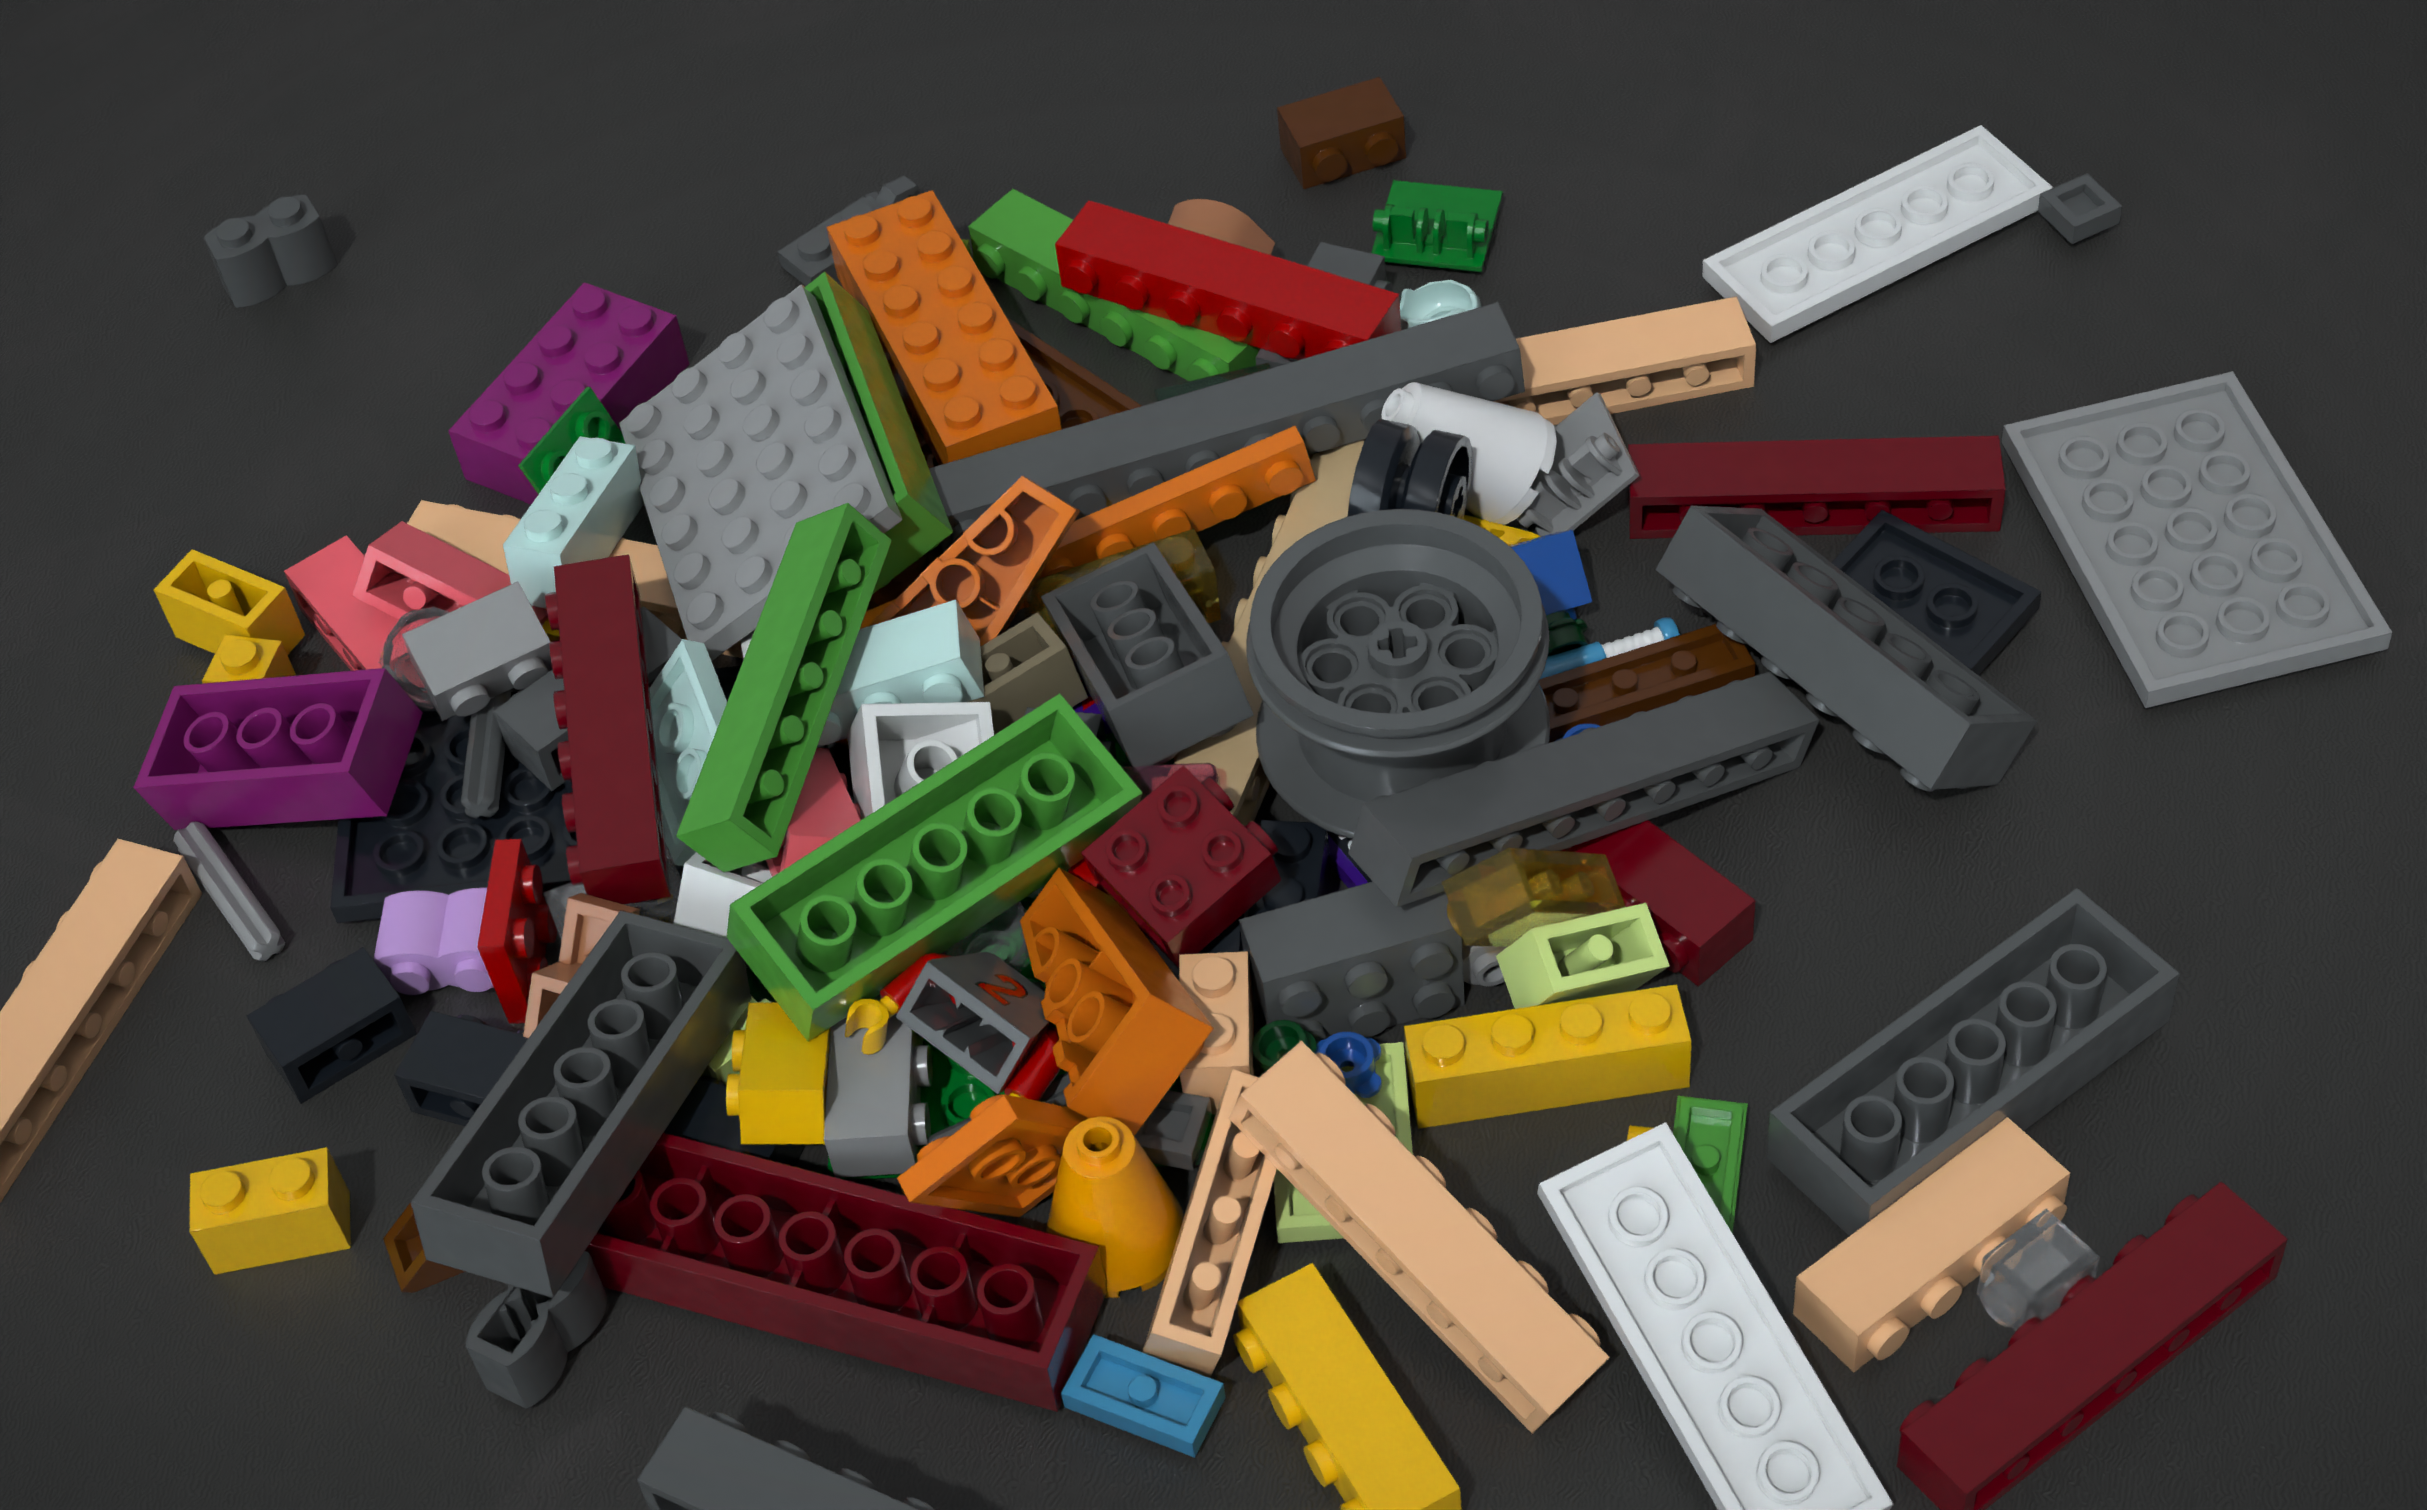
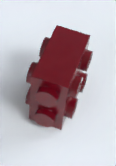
(1184, 864)

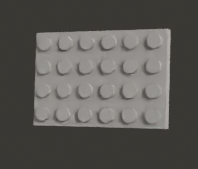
(745, 453)
(2193, 539)

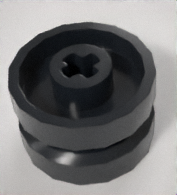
(1408, 474)

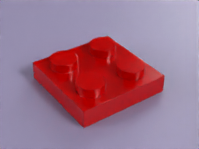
(514, 926)

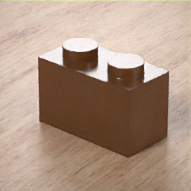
(1341, 132)

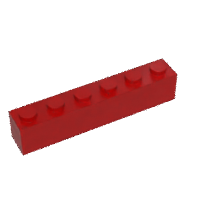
(1219, 285)

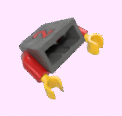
(974, 1014)

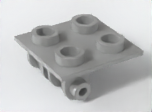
(1586, 470)

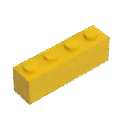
(1548, 1056)
(1339, 1399)

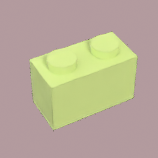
(1583, 958)

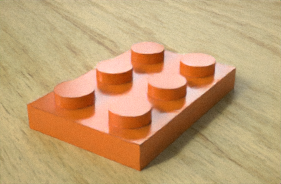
(996, 1161)

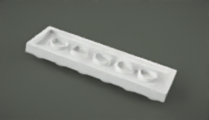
(1875, 233)
(1706, 1333)

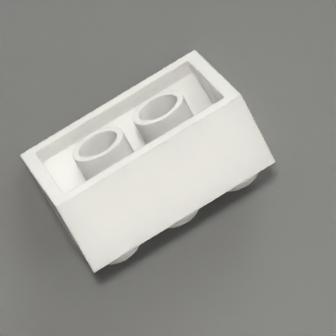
(908, 742)

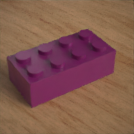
(592, 342)
(279, 749)

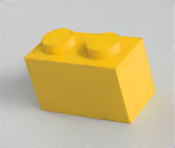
(217, 599)
(779, 1080)
(270, 1211)

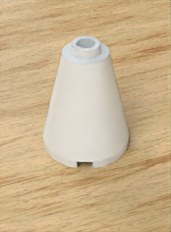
(1504, 440)

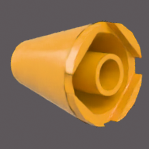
(1115, 1200)

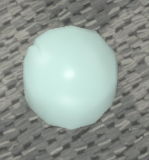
(1435, 302)

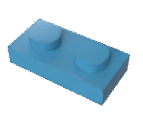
(1143, 1395)

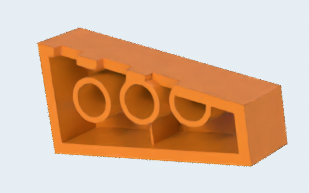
(993, 560)
(1114, 1002)

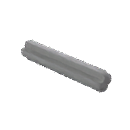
(229, 891)

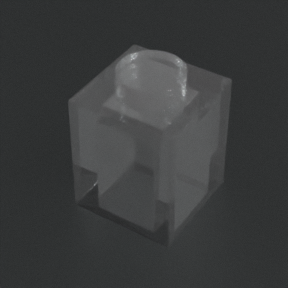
(2033, 1271)

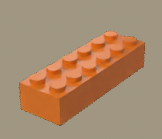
(941, 330)

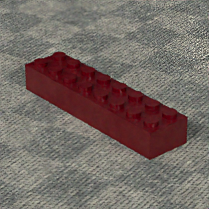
(854, 1269)

